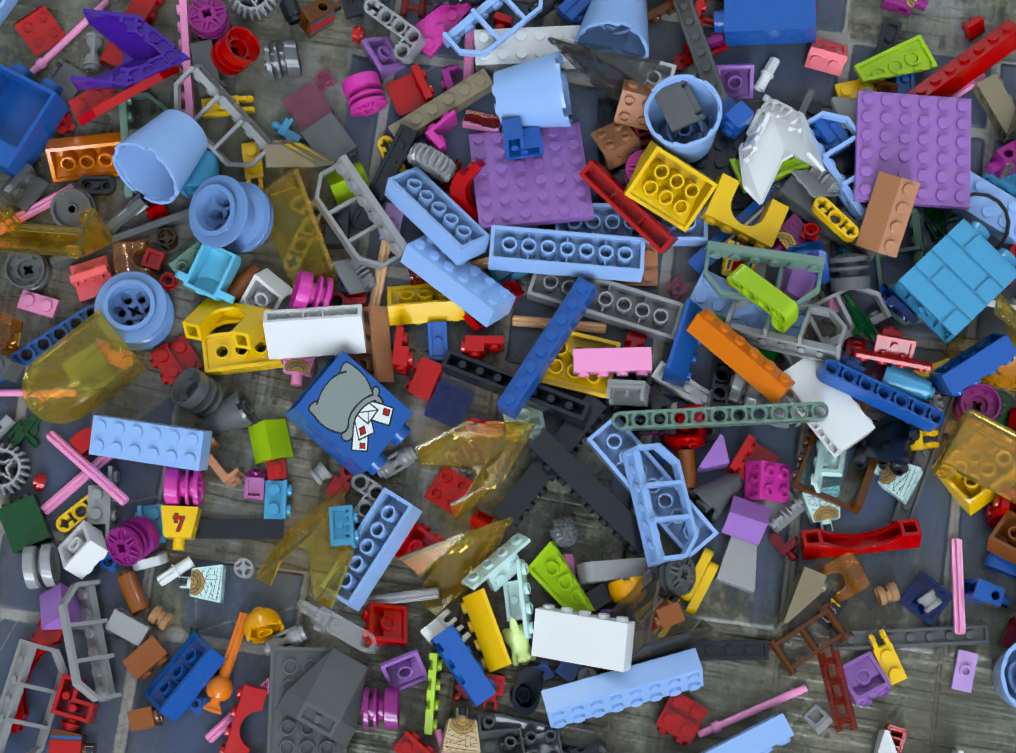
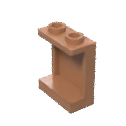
(231, 479)

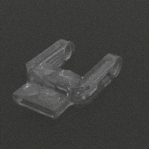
(328, 621)

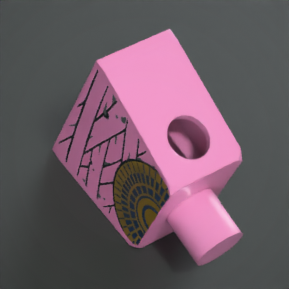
(298, 368)

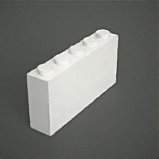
(314, 331)
(845, 420)
(583, 637)

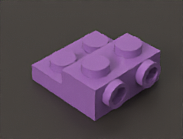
(866, 679)

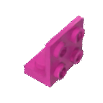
(436, 131)
(767, 481)

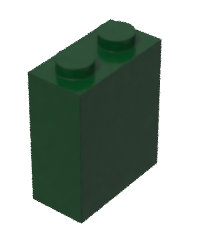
(25, 523)

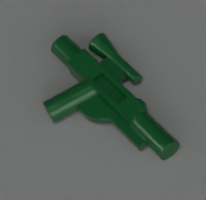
(937, 219)
(862, 322)
(27, 431)

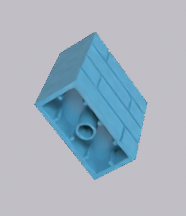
(956, 279)

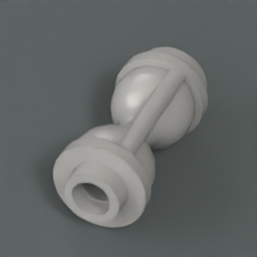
(92, 59)
(404, 457)
(294, 635)

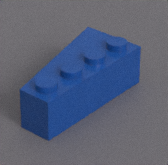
(463, 665)

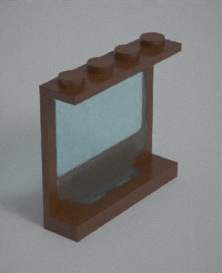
(846, 491)

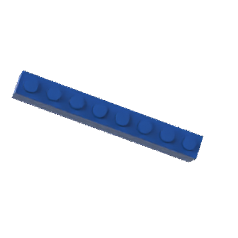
(546, 348)

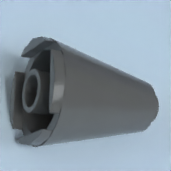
(230, 415)
(715, 495)

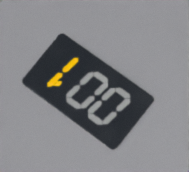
(836, 608)

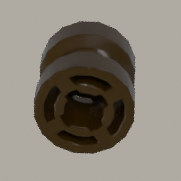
(164, 236)

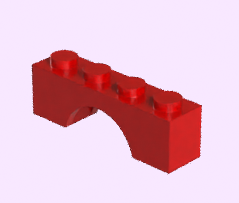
(250, 700)

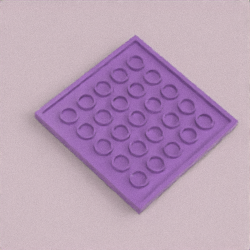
(915, 140)
(532, 188)

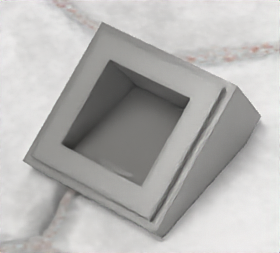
(817, 719)

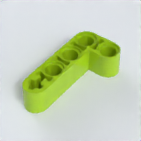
(766, 296)

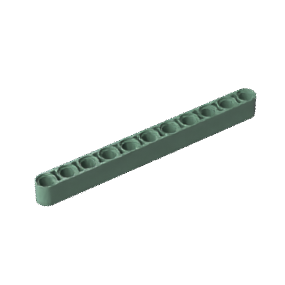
(729, 419)

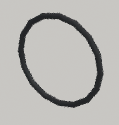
(998, 202)

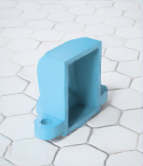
(212, 273)

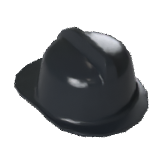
(527, 690)

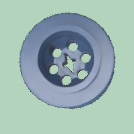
(234, 227)
(147, 329)

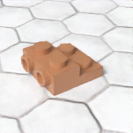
(650, 275)

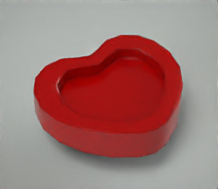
(682, 60)

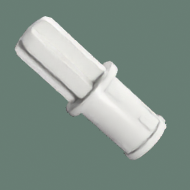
(766, 74)
(175, 571)

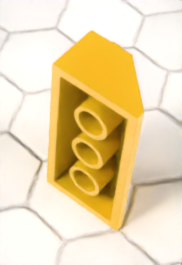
(420, 305)
(487, 631)

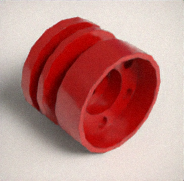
(235, 51)

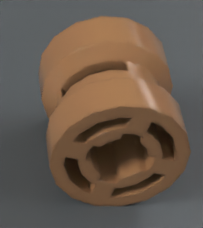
(887, 593)
(161, 618)

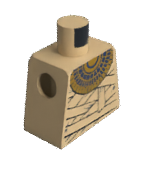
(460, 734)

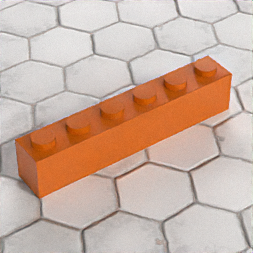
(741, 356)

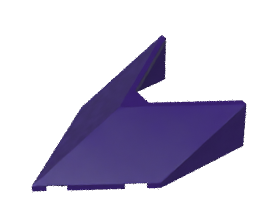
(143, 48)

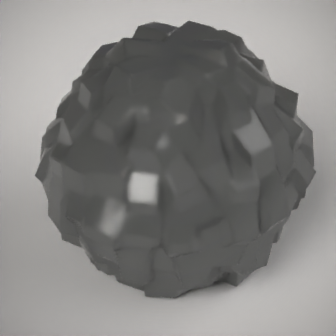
(564, 531)

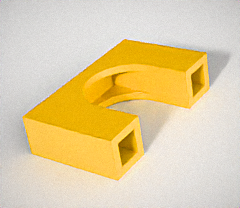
(718, 212)
(215, 313)

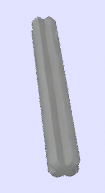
(404, 596)

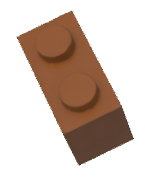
(668, 616)
(146, 658)
(144, 718)

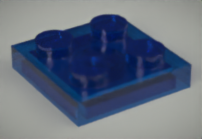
(898, 305)
(449, 404)
(920, 586)

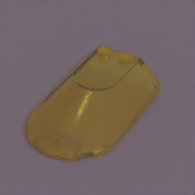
(80, 372)

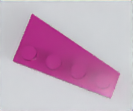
(440, 21)

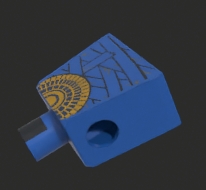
(985, 593)

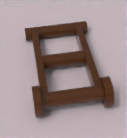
(841, 637)

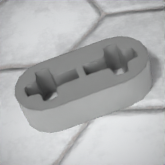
(152, 560)

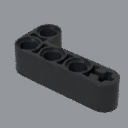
(721, 386)

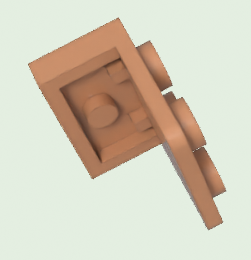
(632, 103)
(616, 143)

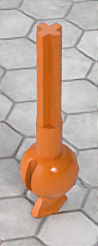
(220, 687)

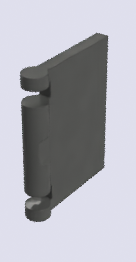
(62, 78)
(679, 106)

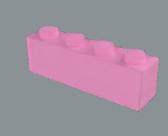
(612, 361)

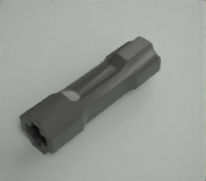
(133, 208)

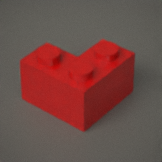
(69, 702)

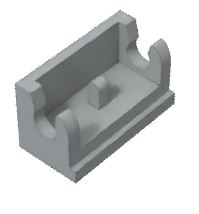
(628, 392)
(129, 626)

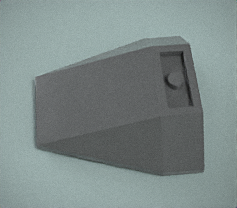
(328, 697)
(515, 735)

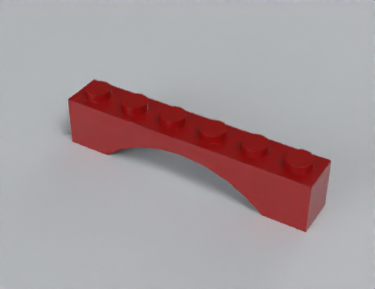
(825, 544)
(42, 637)

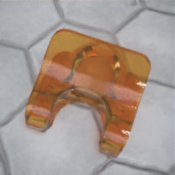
(125, 254)
(9, 333)
(852, 572)

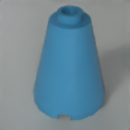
(205, 169)
(908, 382)

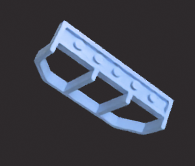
(479, 15)
(845, 193)
(643, 506)

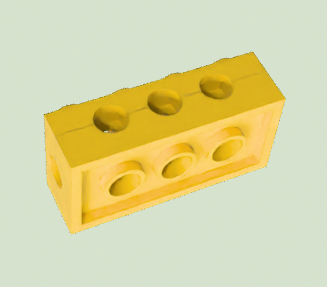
(233, 362)

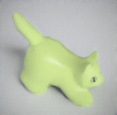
(518, 644)

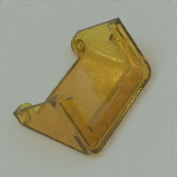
(297, 229)
(53, 239)
(981, 453)

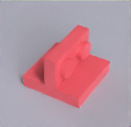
(827, 56)
(90, 277)

